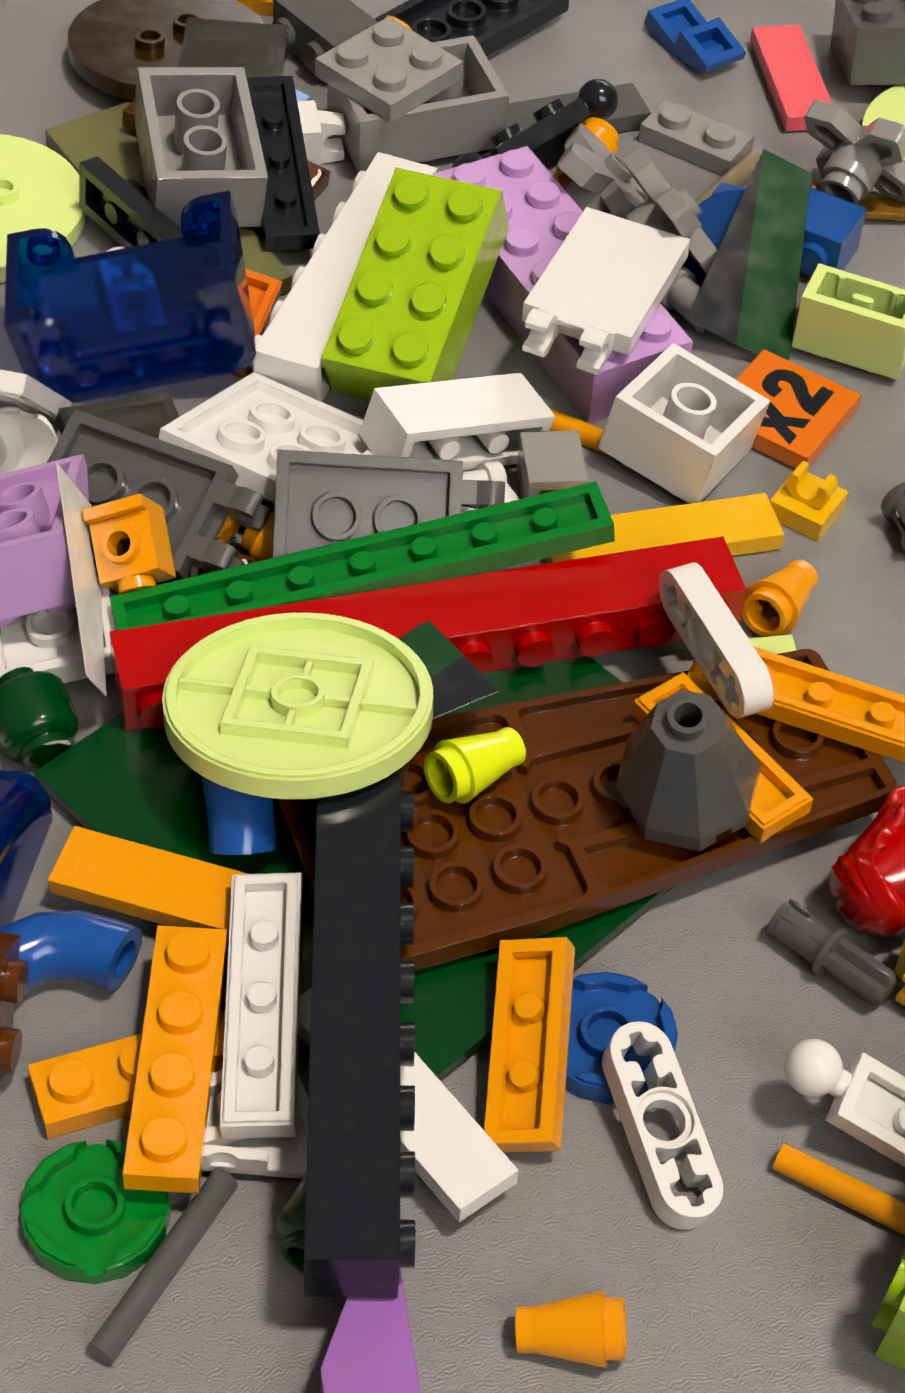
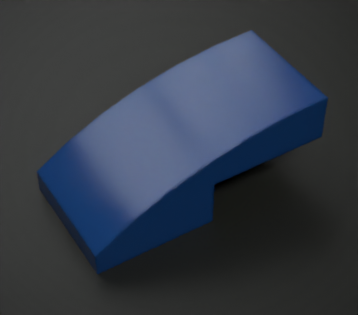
(693, 39)

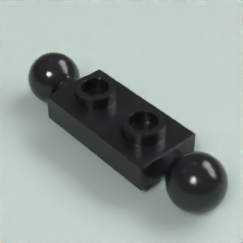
(595, 99)

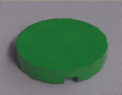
(83, 1218)

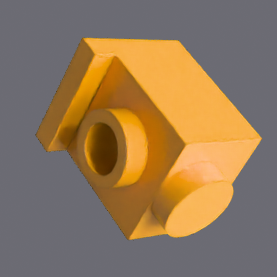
(149, 554)

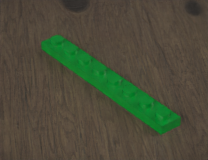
(388, 559)

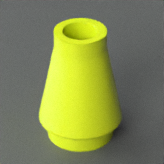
(470, 764)

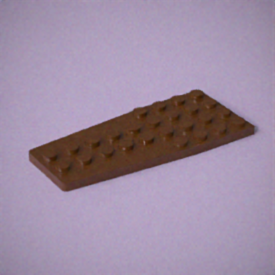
(554, 839)

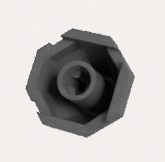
(687, 773)

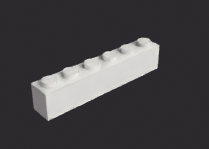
(303, 322)

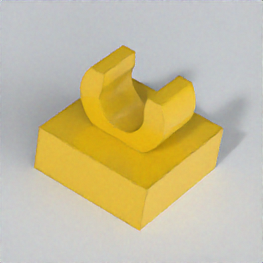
(809, 502)

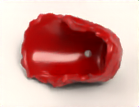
(871, 874)

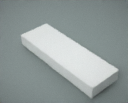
(30, 395)

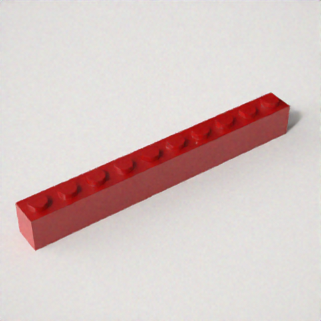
(490, 617)

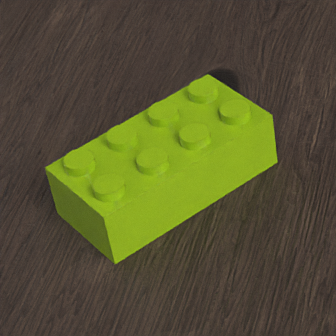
(416, 284)

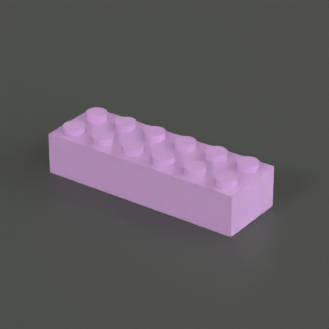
(539, 221)

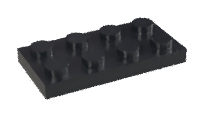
(490, 21)

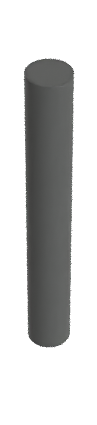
(162, 1267)

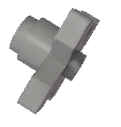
(857, 155)
(598, 176)
(668, 208)

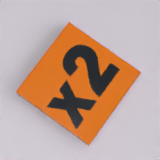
(803, 409)

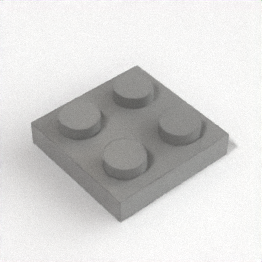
(389, 69)

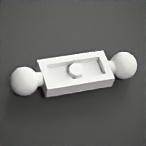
(867, 1094)

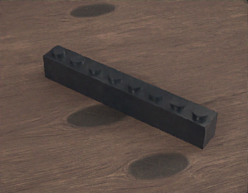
(359, 1045)

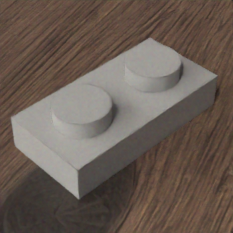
(695, 137)

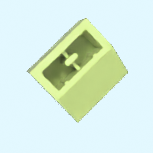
(852, 321)

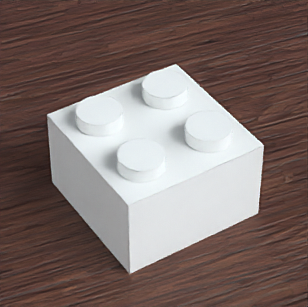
(683, 424)

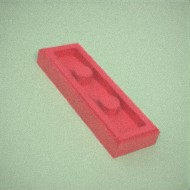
(788, 72)

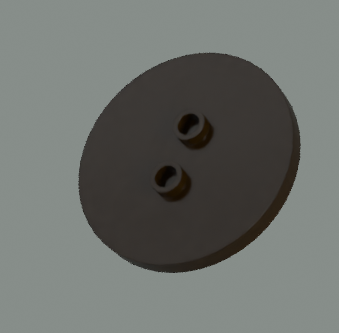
(120, 35)

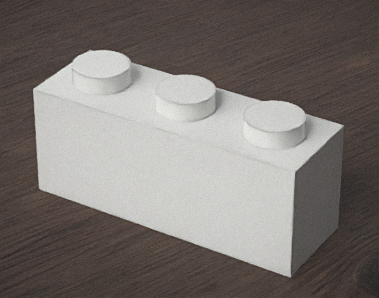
(455, 419)

